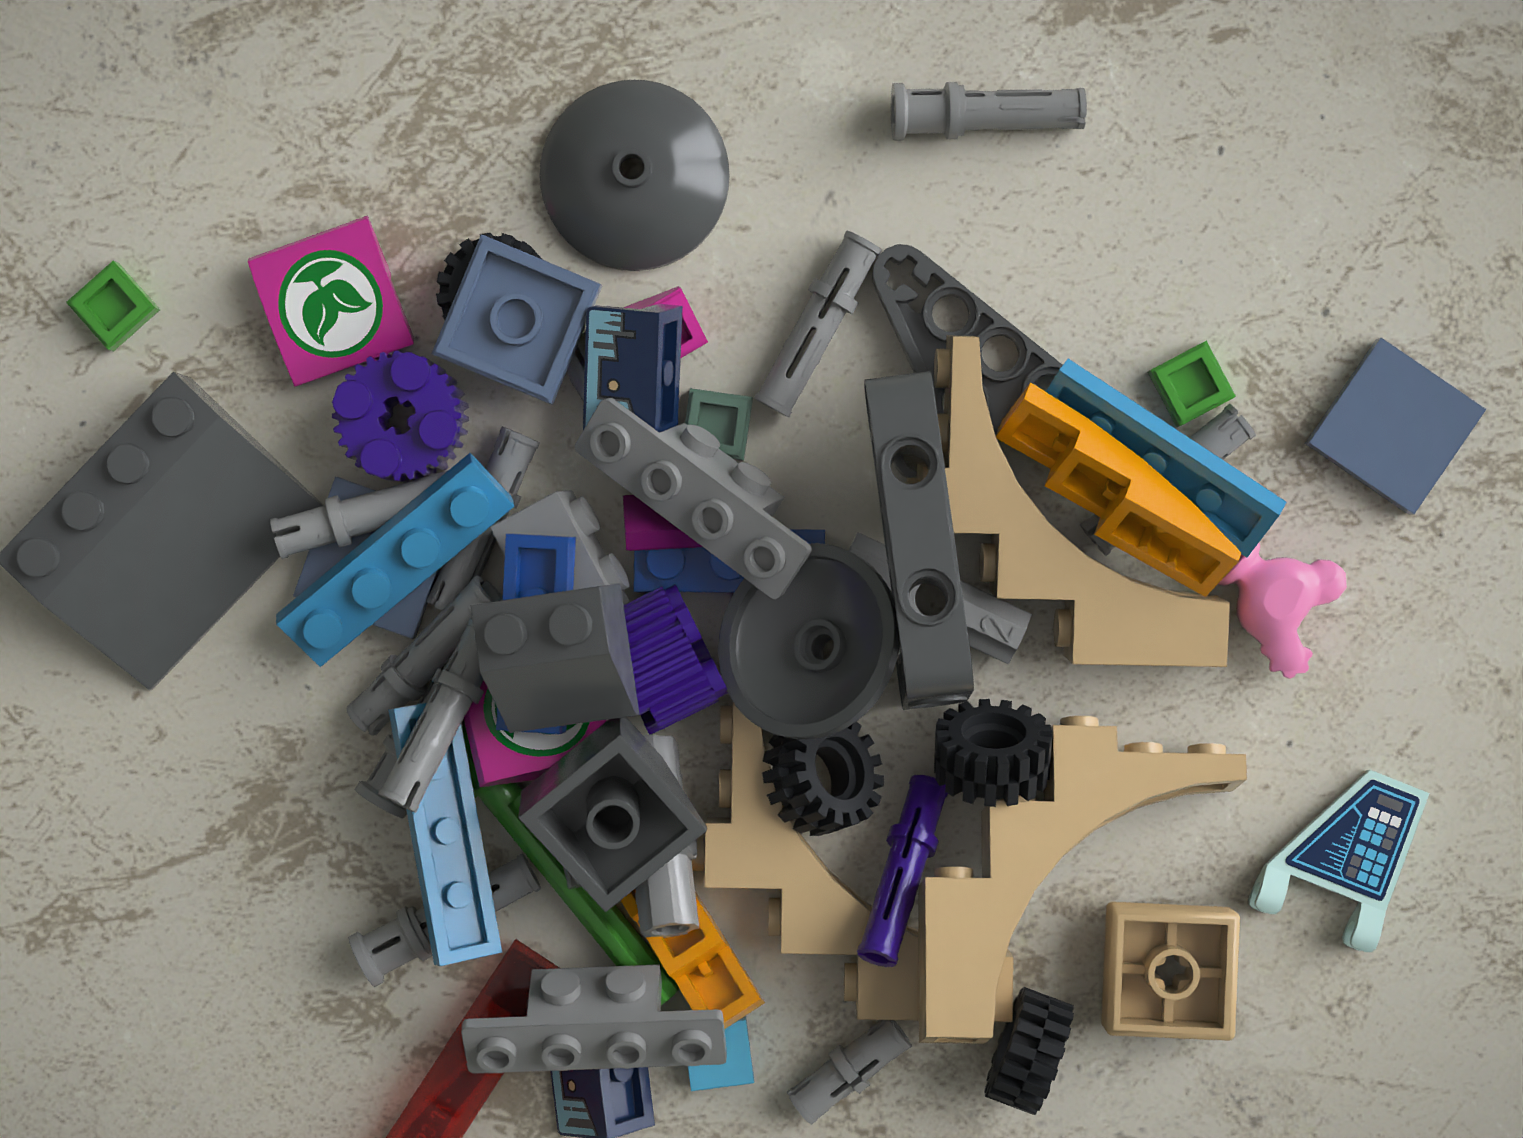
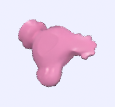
(1277, 598)

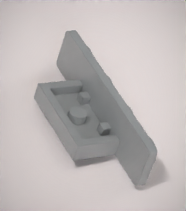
(698, 491)
(595, 1022)

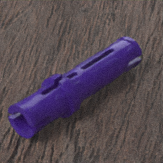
(910, 845)

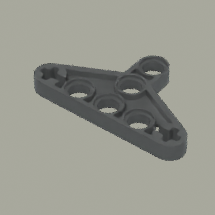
(921, 336)

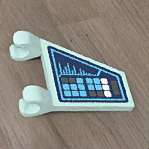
(1352, 851)

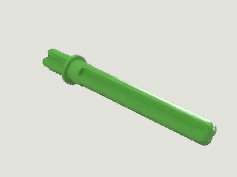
(608, 928)

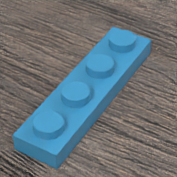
(1223, 493)
(394, 560)
(450, 854)

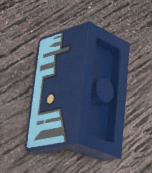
(634, 361)
(602, 1102)

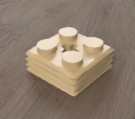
(1197, 1002)

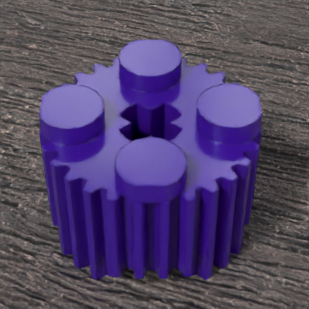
(367, 404)
(669, 660)

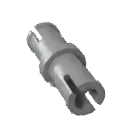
(849, 1069)

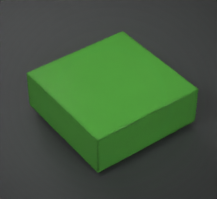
(113, 306)
(1191, 384)

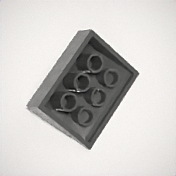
(158, 531)

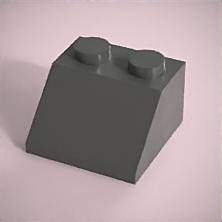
(557, 657)
(611, 812)

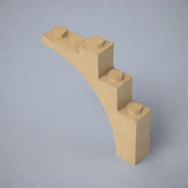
(1105, 613)
(815, 907)
(970, 920)

